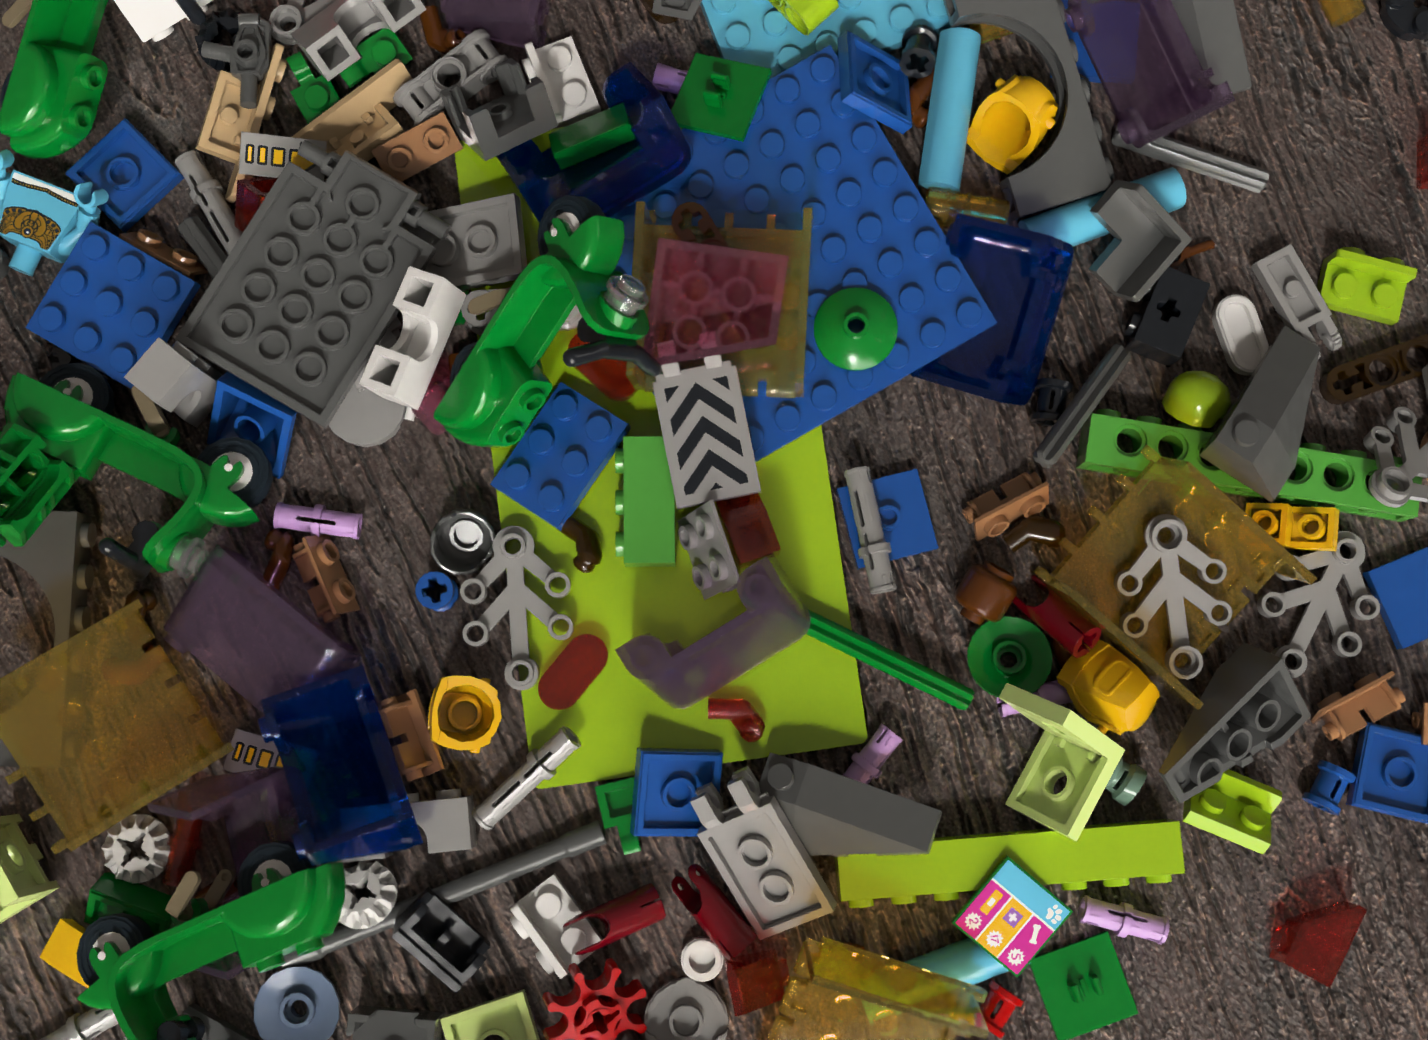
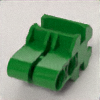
(28, 484)

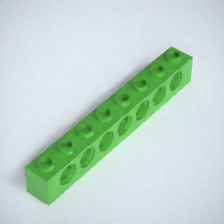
(1100, 453)

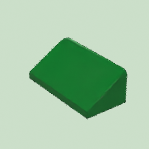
(591, 136)
(119, 896)

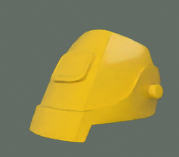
(1012, 122)
(1109, 689)
(463, 713)

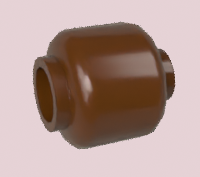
(985, 592)

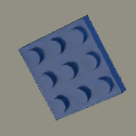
(111, 303)

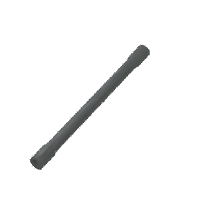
(568, 845)

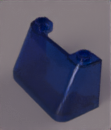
(615, 176)
(1023, 285)
(339, 770)

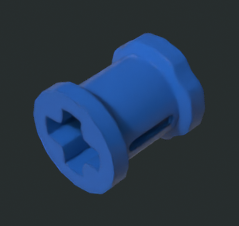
(427, 584)
(1328, 787)

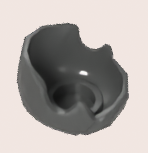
(462, 541)

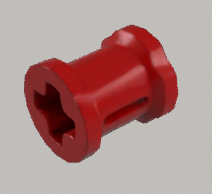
(1010, 1002)

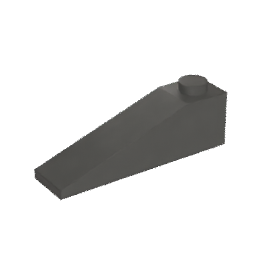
(1216, 40)
(1266, 421)
(1244, 710)
(845, 815)

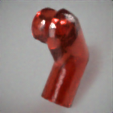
(741, 714)

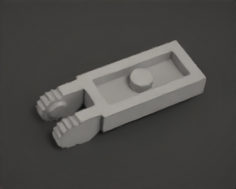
(1296, 296)

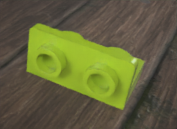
(1364, 284)
(1235, 810)

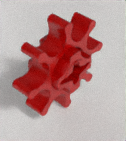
(595, 1007)

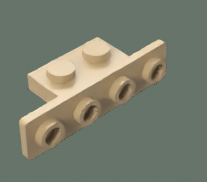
(361, 117)
(226, 118)

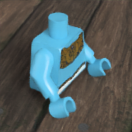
(43, 216)

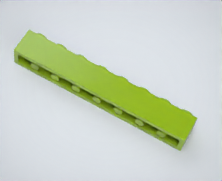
(965, 861)

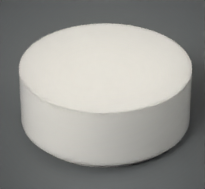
(701, 959)

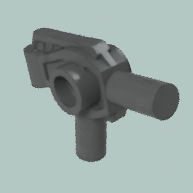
(247, 57)

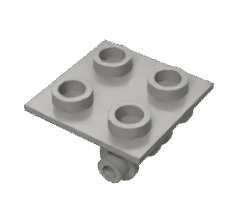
(708, 551)

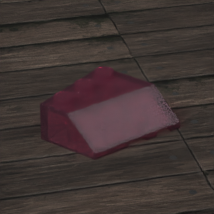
(714, 300)

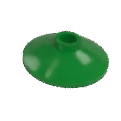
(851, 349)
(1014, 638)

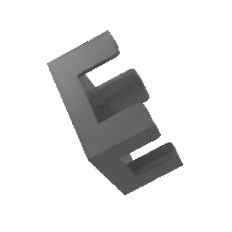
(506, 121)
(393, 1024)

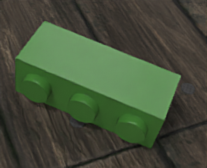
(645, 503)

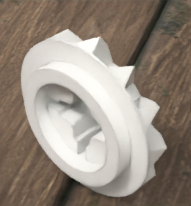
(154, 844)
(368, 910)

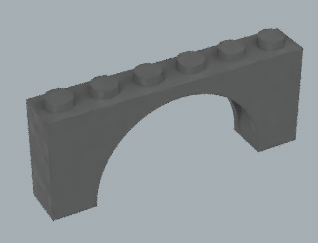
(1072, 159)
(61, 565)

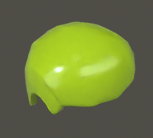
(1197, 399)

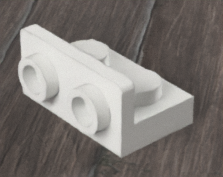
(564, 80)
(542, 919)

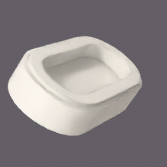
(1239, 333)

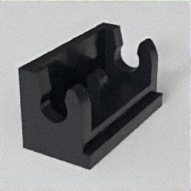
(441, 939)

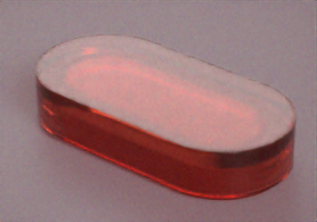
(606, 375)
(573, 672)

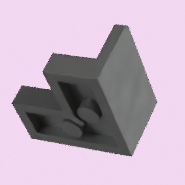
(1143, 240)

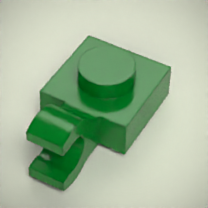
(376, 54)
(314, 94)
(616, 809)

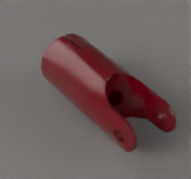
(1062, 621)
(714, 912)
(624, 915)

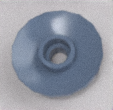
(275, 1003)

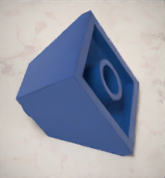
(254, 416)

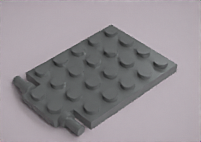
(313, 282)

